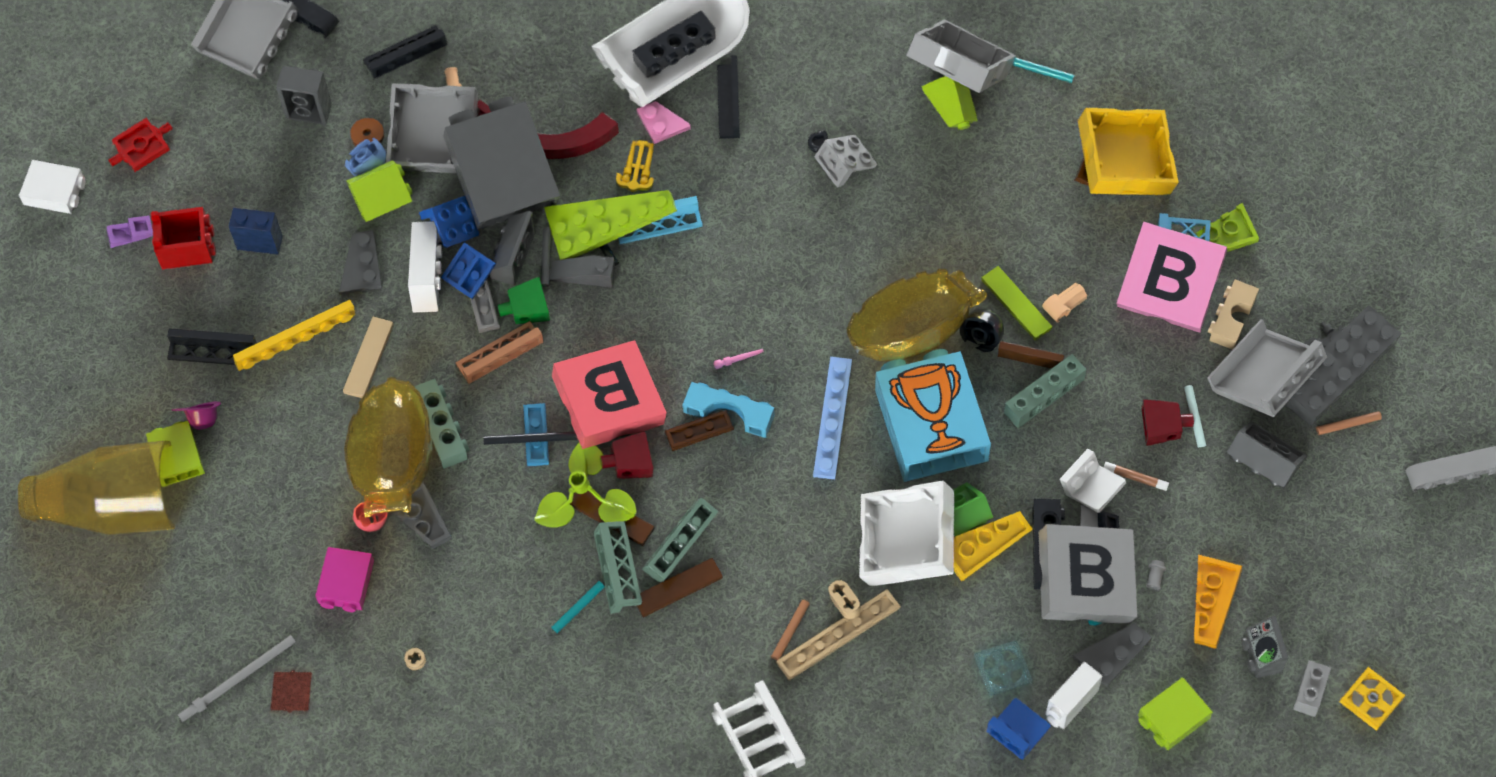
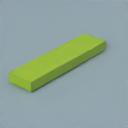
(1016, 303)

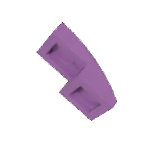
(135, 230)

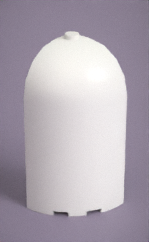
(616, 50)

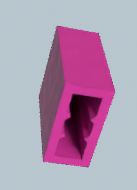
(344, 579)

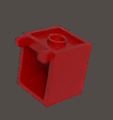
(177, 237)

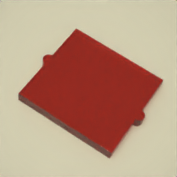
(291, 691)

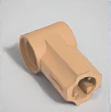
(1062, 304)

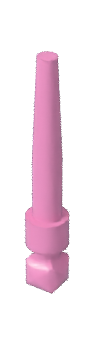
(728, 361)

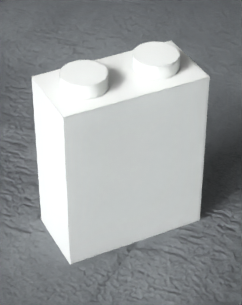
(52, 186)
(1073, 696)

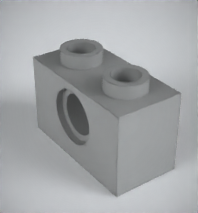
(1312, 688)

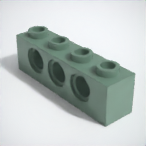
(1045, 391)
(448, 453)
(679, 540)

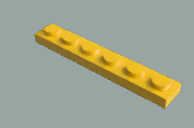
(288, 338)

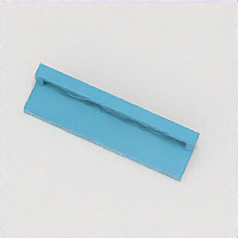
(684, 207)

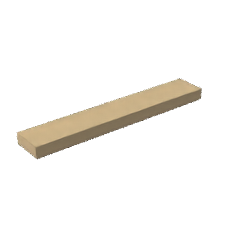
(837, 635)

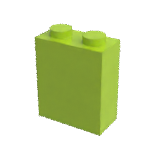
(380, 190)
(182, 458)
(1174, 714)

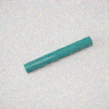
(1043, 70)
(577, 607)

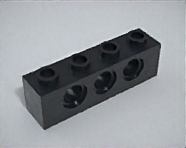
(677, 35)
(1043, 511)

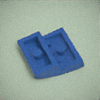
(468, 270)

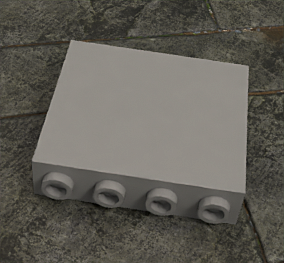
(245, 33)
(1266, 369)

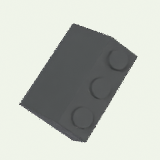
(513, 247)
(1266, 454)

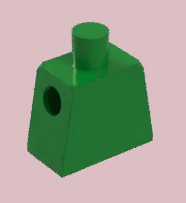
(526, 303)

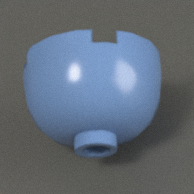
(366, 157)

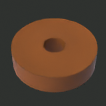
(366, 125)

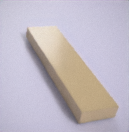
(368, 357)

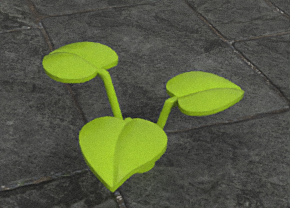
(556, 509)

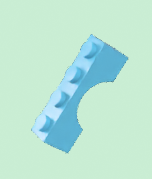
(703, 400)

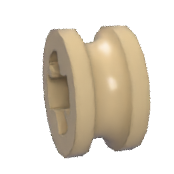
(410, 654)

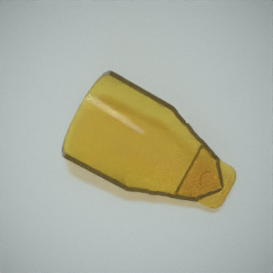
(101, 491)

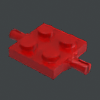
(140, 144)

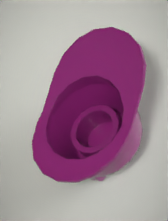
(201, 415)

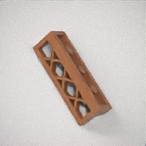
(501, 355)

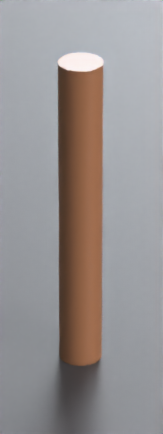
(1347, 423)
(792, 626)

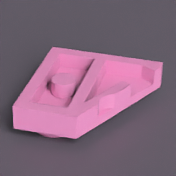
(661, 122)

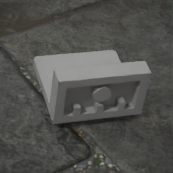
(842, 157)

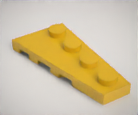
(984, 543)

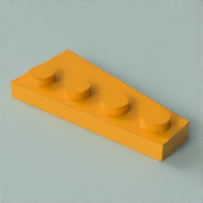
(1214, 596)

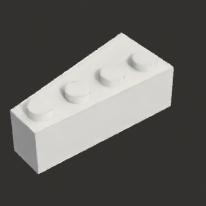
(424, 267)

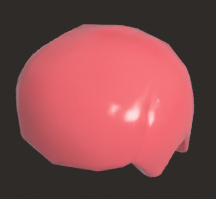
(364, 522)

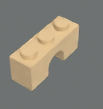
(1238, 299)

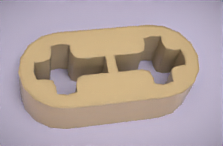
(849, 597)

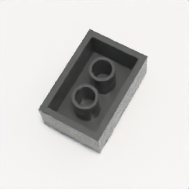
(304, 94)

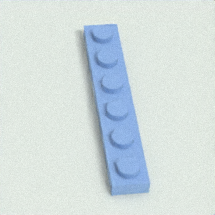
(832, 418)

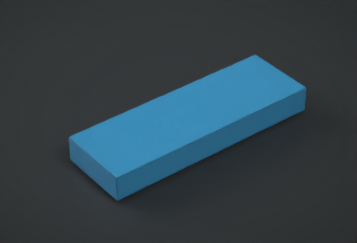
(536, 422)

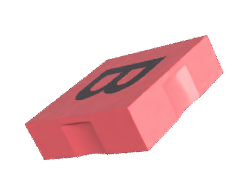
(608, 394)

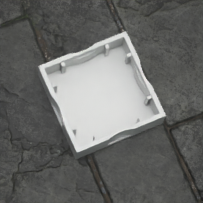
(907, 534)

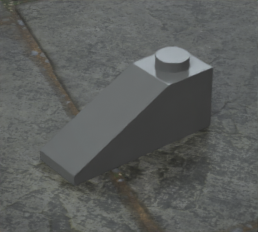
(584, 270)

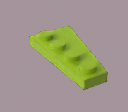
(1232, 230)

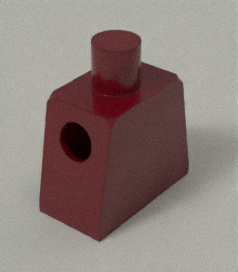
(1163, 421)
(630, 457)

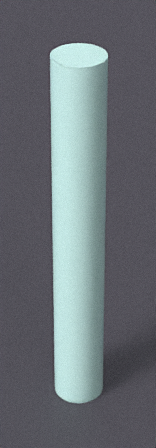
(1193, 409)

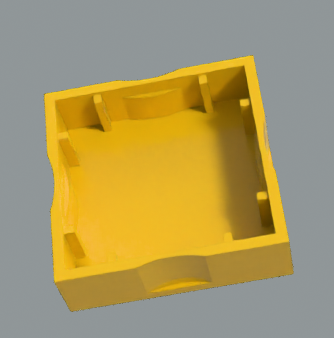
(1127, 151)

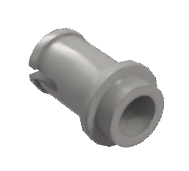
(1155, 575)

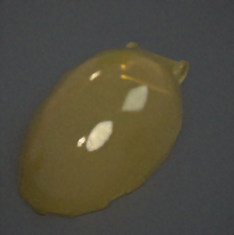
(913, 315)
(389, 446)

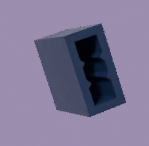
(255, 231)

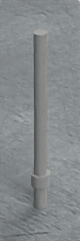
(200, 704)

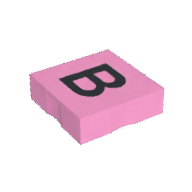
(1171, 276)

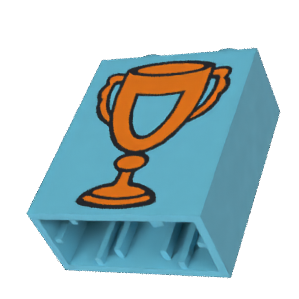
(932, 414)

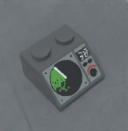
(1265, 648)

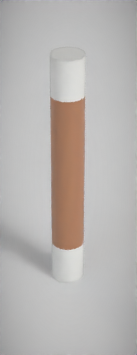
(1136, 476)

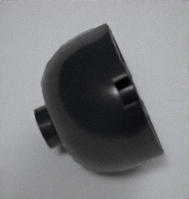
(981, 325)

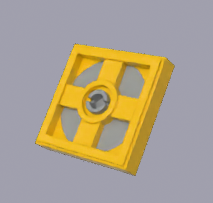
(1372, 698)

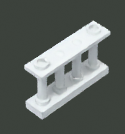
(771, 716)

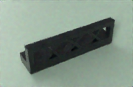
(406, 54)
(728, 100)
(209, 340)

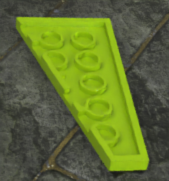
(594, 223)

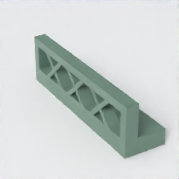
(609, 567)

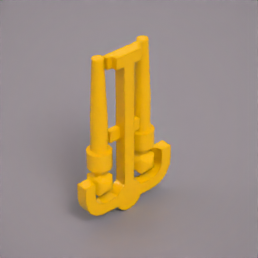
(645, 182)

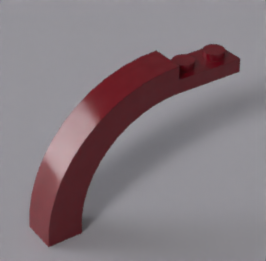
(575, 142)

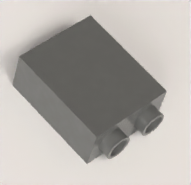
(500, 162)

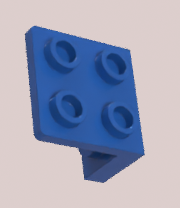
(452, 221)
(1018, 728)

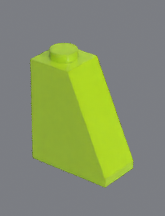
(951, 101)

